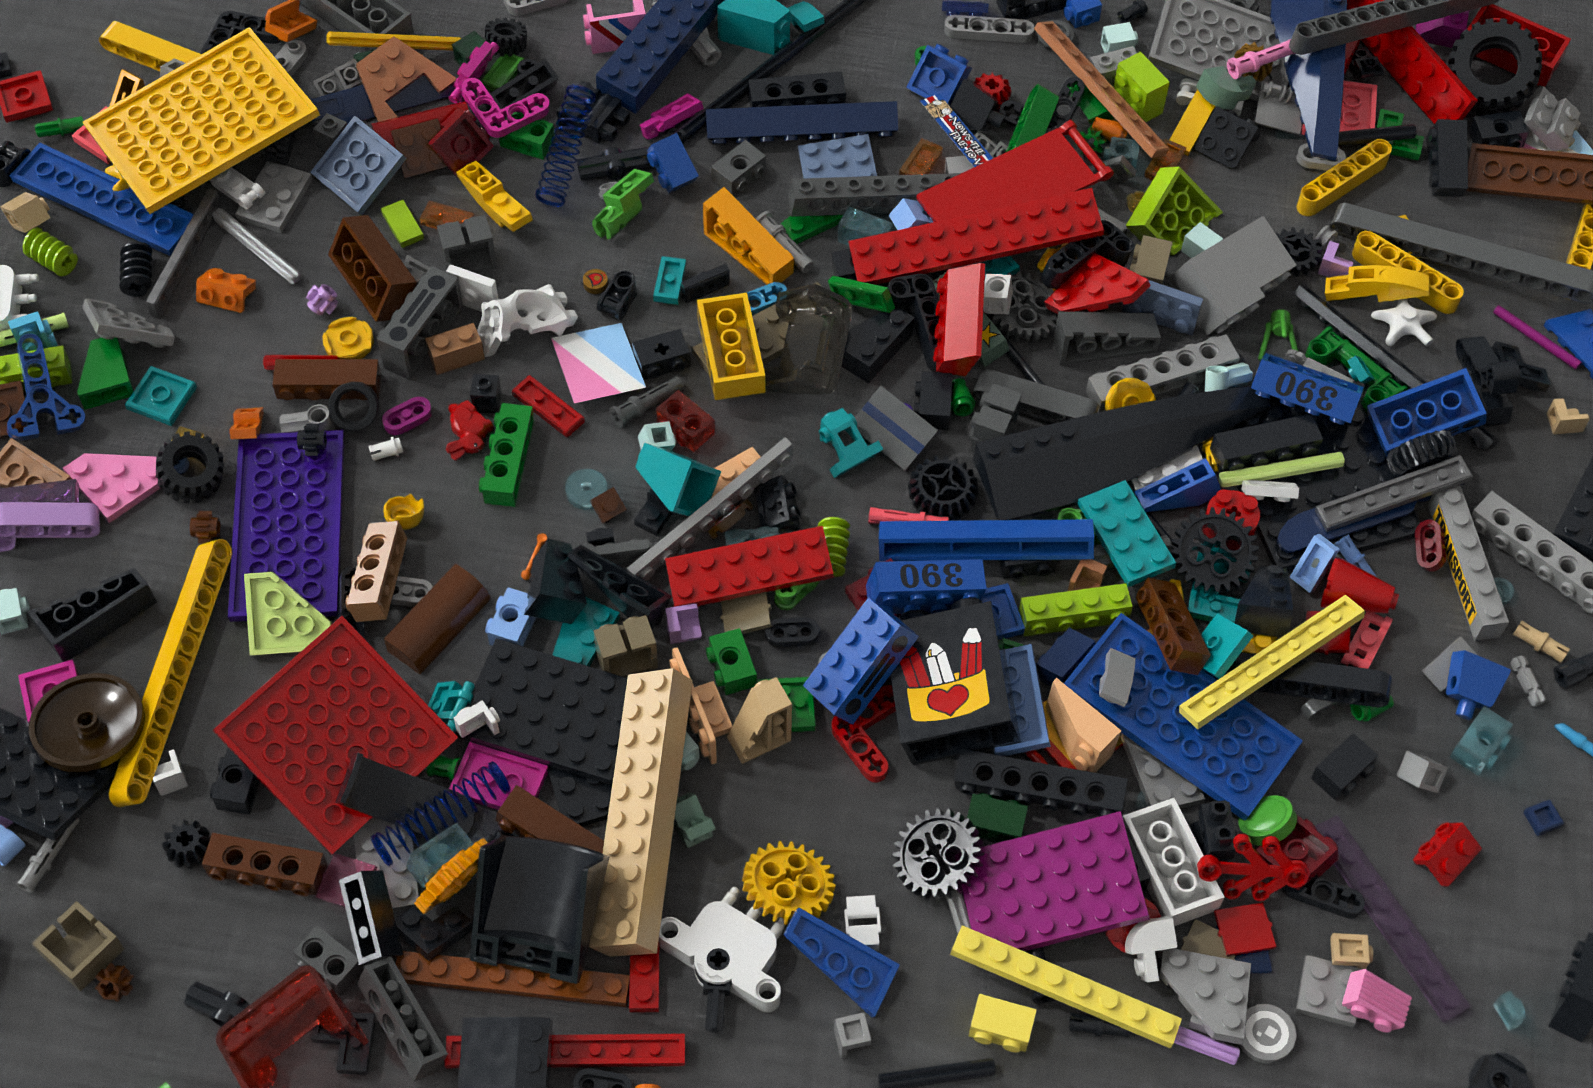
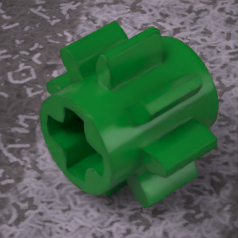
(1097, 137)

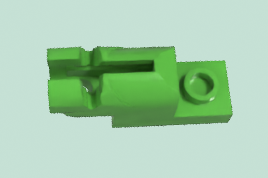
(621, 203)

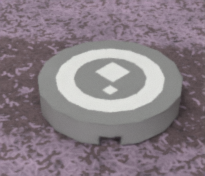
(1268, 1034)

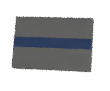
(897, 428)

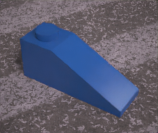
(1181, 489)

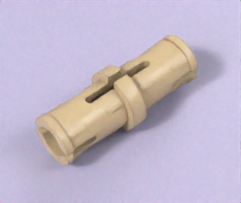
(1541, 641)

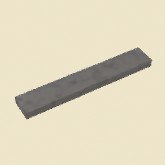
(183, 254)
(1393, 493)

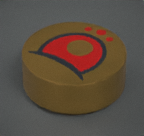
(595, 281)

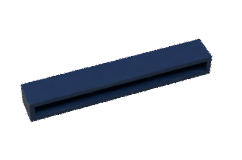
(801, 121)

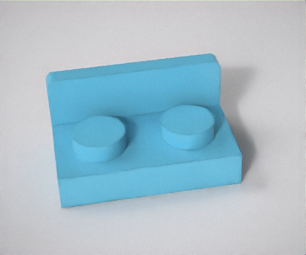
(35, 325)

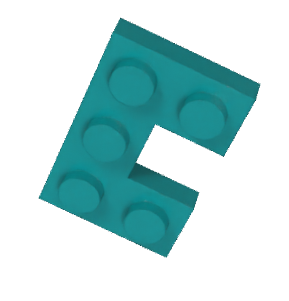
(1207, 605)

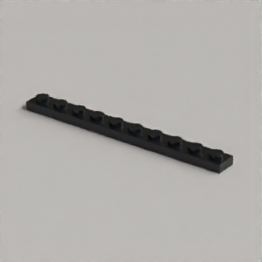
(1382, 357)

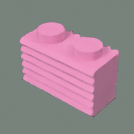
(1376, 1001)

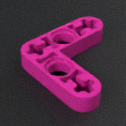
(498, 115)

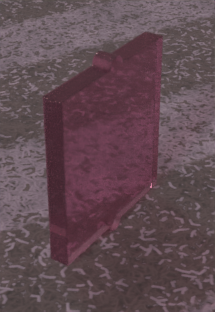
(338, 869)

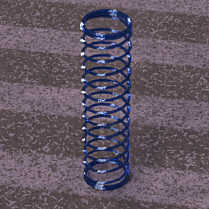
(579, 100)
(495, 772)

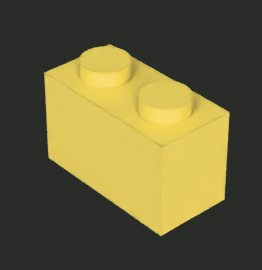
(1002, 1023)

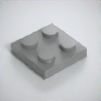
(1323, 991)

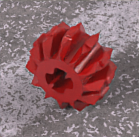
(996, 87)

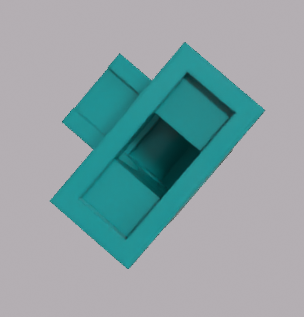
(849, 455)

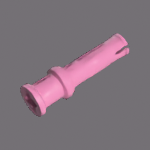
(1252, 61)

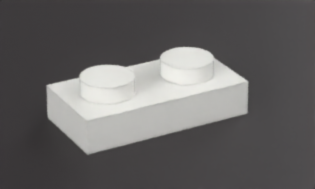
(1279, 490)

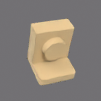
(1351, 950)

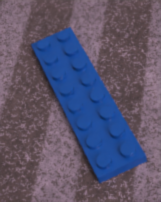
(91, 194)

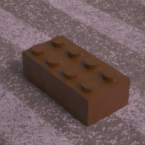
(371, 267)

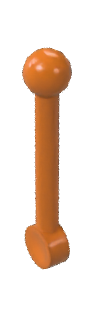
(541, 539)

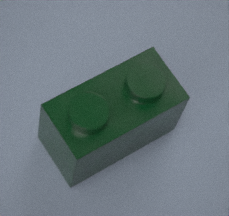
(996, 818)

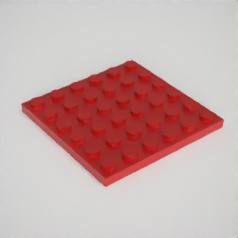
(318, 713)

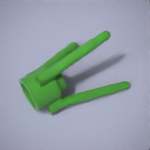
(1280, 325)

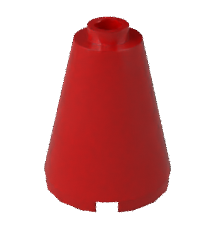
(1360, 586)

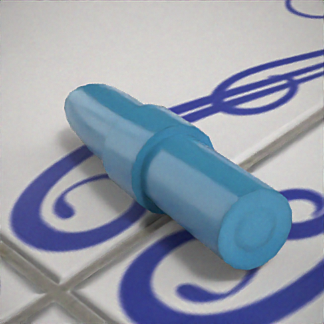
(1576, 738)

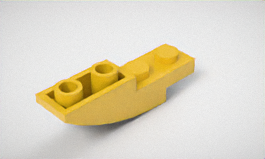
(492, 197)
(1384, 281)

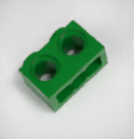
(531, 139)

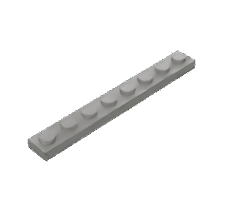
(717, 506)

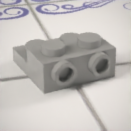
(1552, 119)

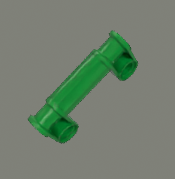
(1331, 346)

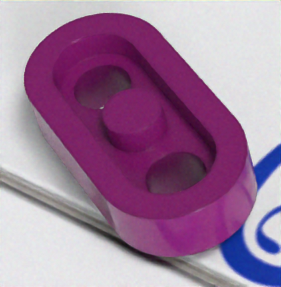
(406, 415)

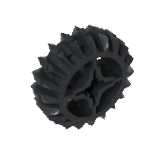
(1421, 452)
(934, 478)

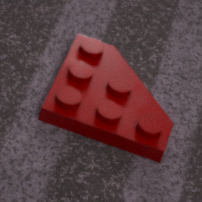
(1097, 286)

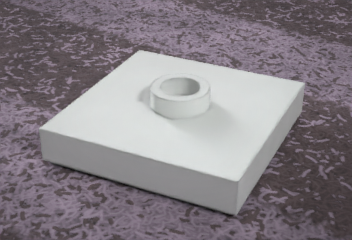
(474, 287)

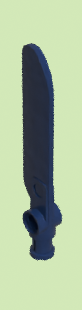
(355, 101)
(1301, 528)

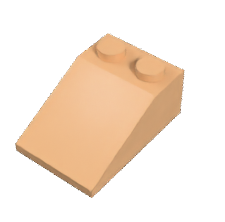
(1081, 728)

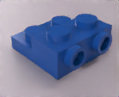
(939, 73)

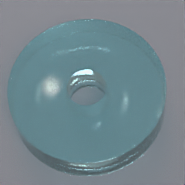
(582, 479)

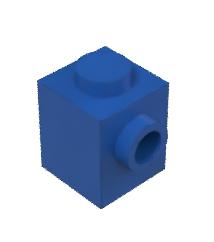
(1082, 12)

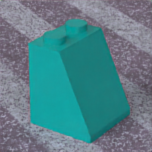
(754, 24)
(676, 479)

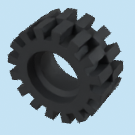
(509, 36)
(280, 150)

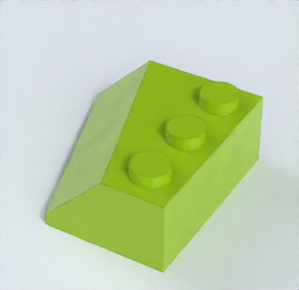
(1171, 208)

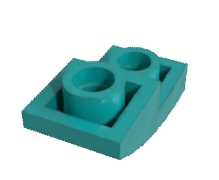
(805, 16)

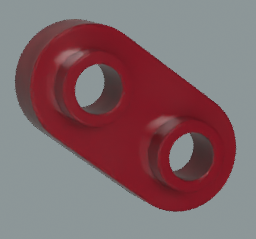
(1430, 548)

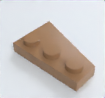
(24, 467)

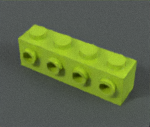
(57, 364)
(1074, 609)

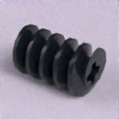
(135, 269)

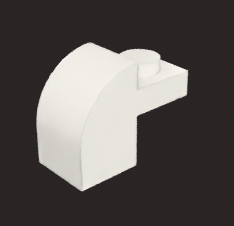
(1146, 939)

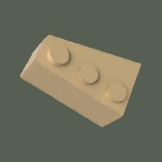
(762, 721)

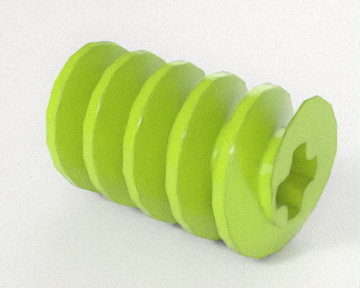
(49, 252)
(836, 539)

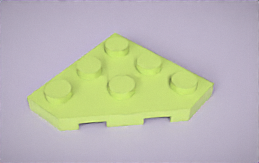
(279, 616)

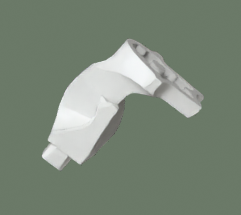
(536, 304)

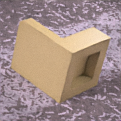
(1565, 420)

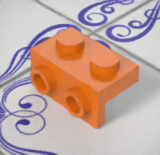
(288, 22)
(224, 289)

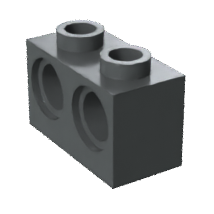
(333, 956)

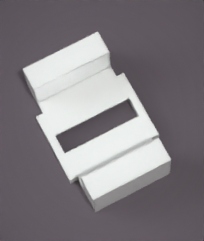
(859, 908)

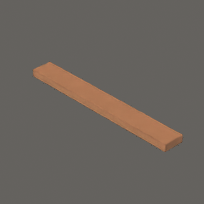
(1102, 89)

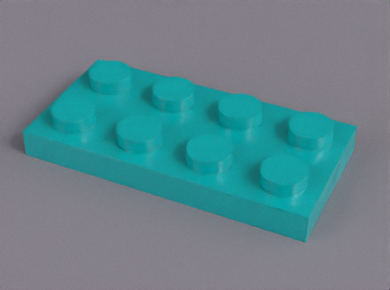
(1127, 533)

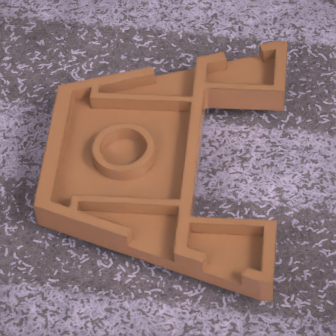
(392, 70)

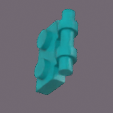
(449, 696)

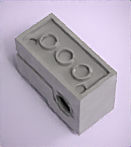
(1235, 275)

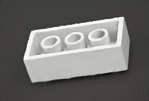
(1171, 861)

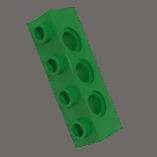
(505, 489)

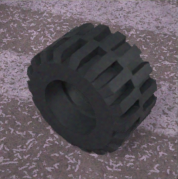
(189, 447)

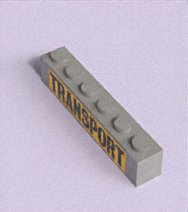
(1468, 565)

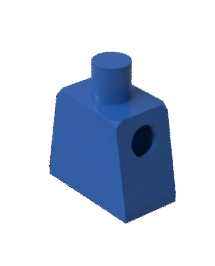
(1474, 682)

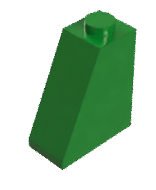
(104, 374)

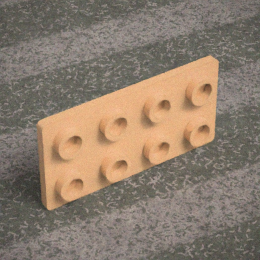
(706, 711)

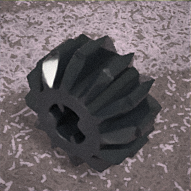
(176, 843)

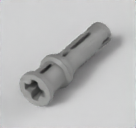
(778, 231)

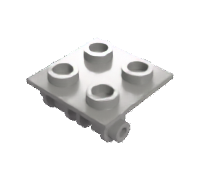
(1278, 108)

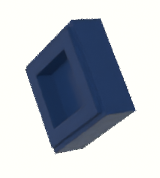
(1543, 817)

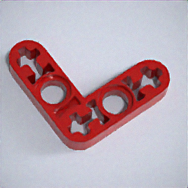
(859, 735)

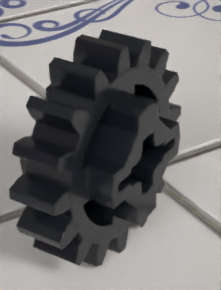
(1301, 249)

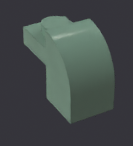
(1222, 90)
(690, 820)

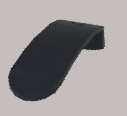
(392, 794)

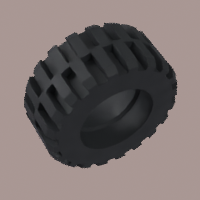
(1504, 37)

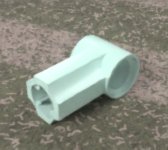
(1227, 377)

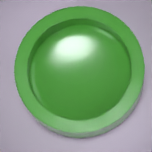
(1270, 817)

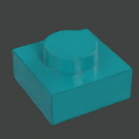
(1359, 370)

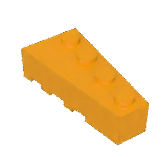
(745, 238)

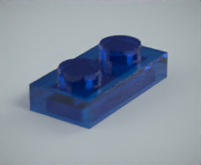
(973, 8)

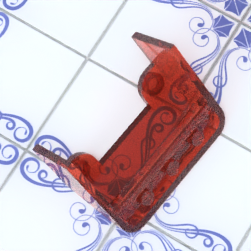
(279, 1021)

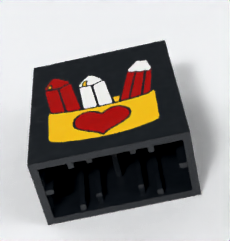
(954, 684)

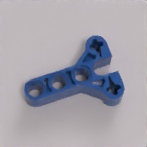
(30, 409)

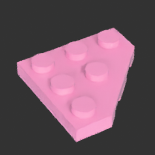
(114, 481)

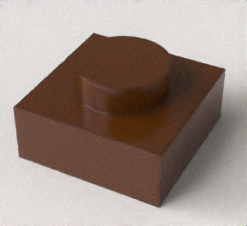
(608, 505)

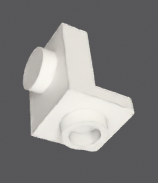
(474, 717)

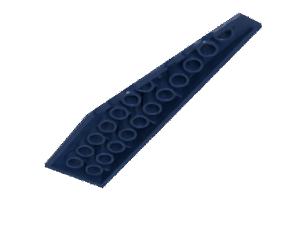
(1315, 76)

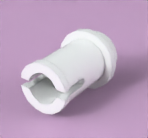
(387, 448)

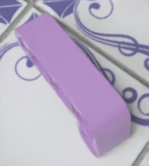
(46, 521)

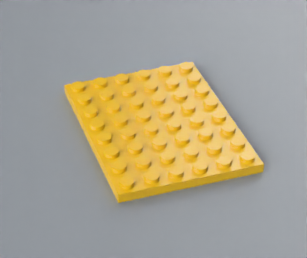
(200, 119)

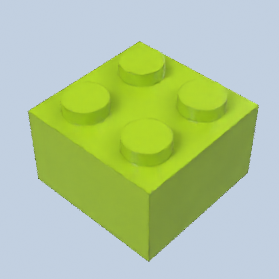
(1142, 86)

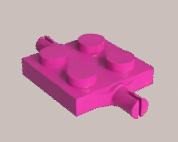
(474, 69)

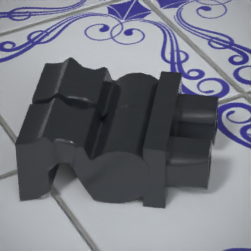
(604, 114)
(1215, 830)

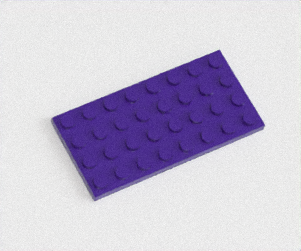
(288, 518)

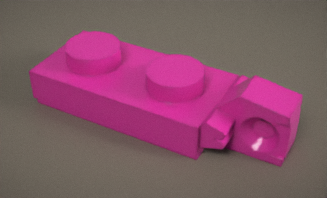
(670, 115)

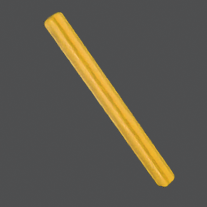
(377, 40)

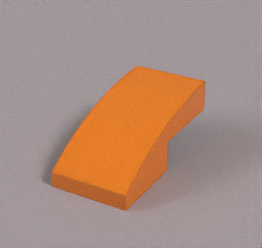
(246, 423)

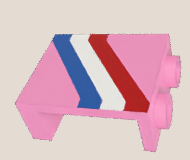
(610, 31)

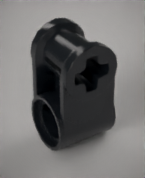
(10, 160)
(616, 297)

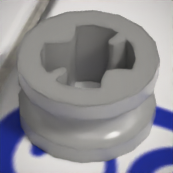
(1325, 236)

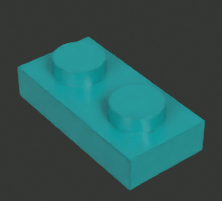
(669, 280)

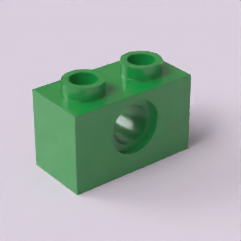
(732, 647)

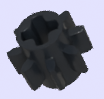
(311, 439)

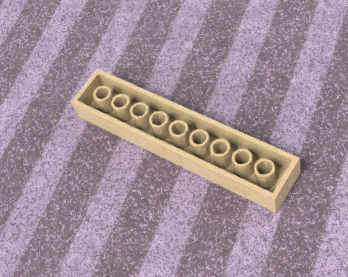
(642, 813)

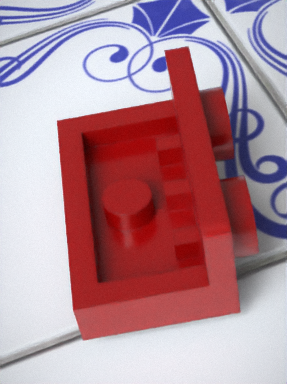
(1448, 852)

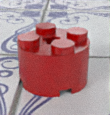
(1238, 502)

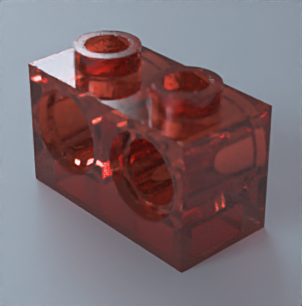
(688, 417)

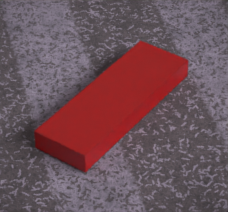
(548, 406)

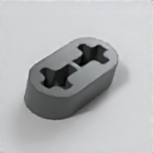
(1316, 708)

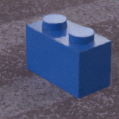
(672, 163)

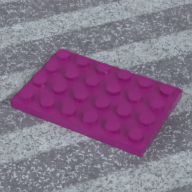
(1056, 885)

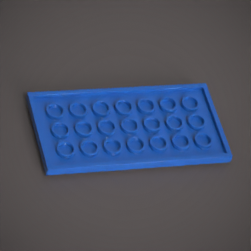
(1226, 758)

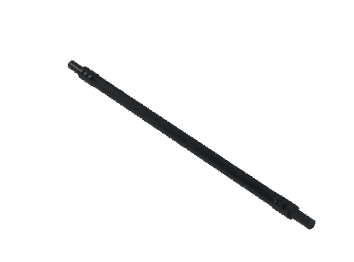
(768, 67)

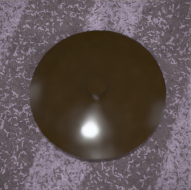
(86, 722)

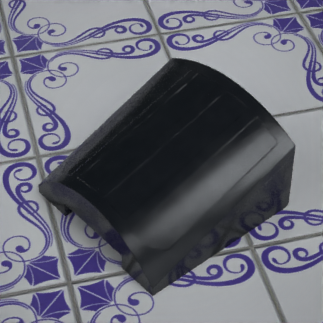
(536, 905)

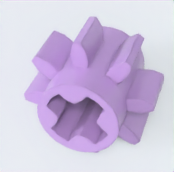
(322, 299)

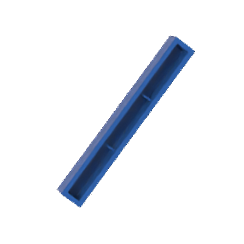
(986, 540)

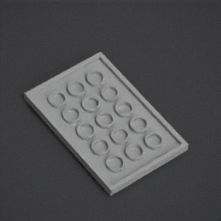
(1207, 34)

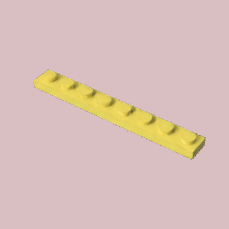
(1271, 662)
(1066, 986)

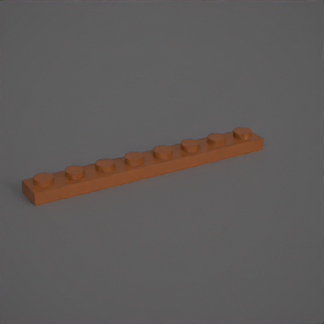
(512, 980)

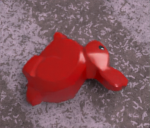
(469, 427)

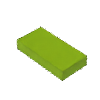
(402, 223)

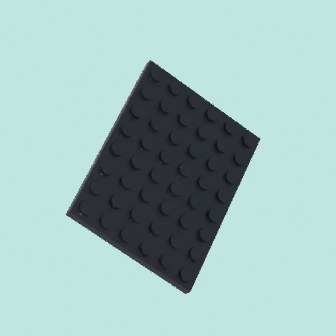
(1363, 468)

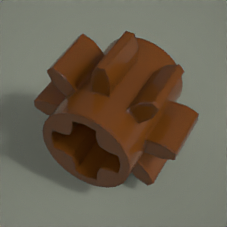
(205, 527)
(114, 982)

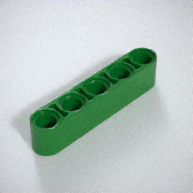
(1034, 117)

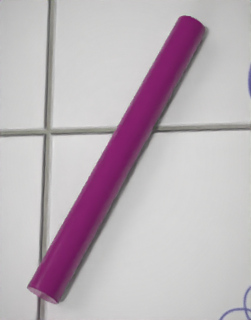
(1537, 337)

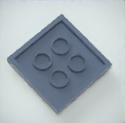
(838, 158)
(358, 165)

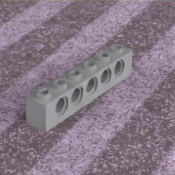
(1171, 363)
(1535, 542)

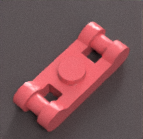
(1366, 640)

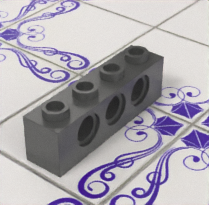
(402, 1018)

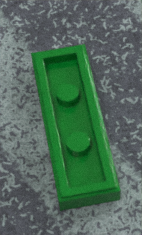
(863, 294)

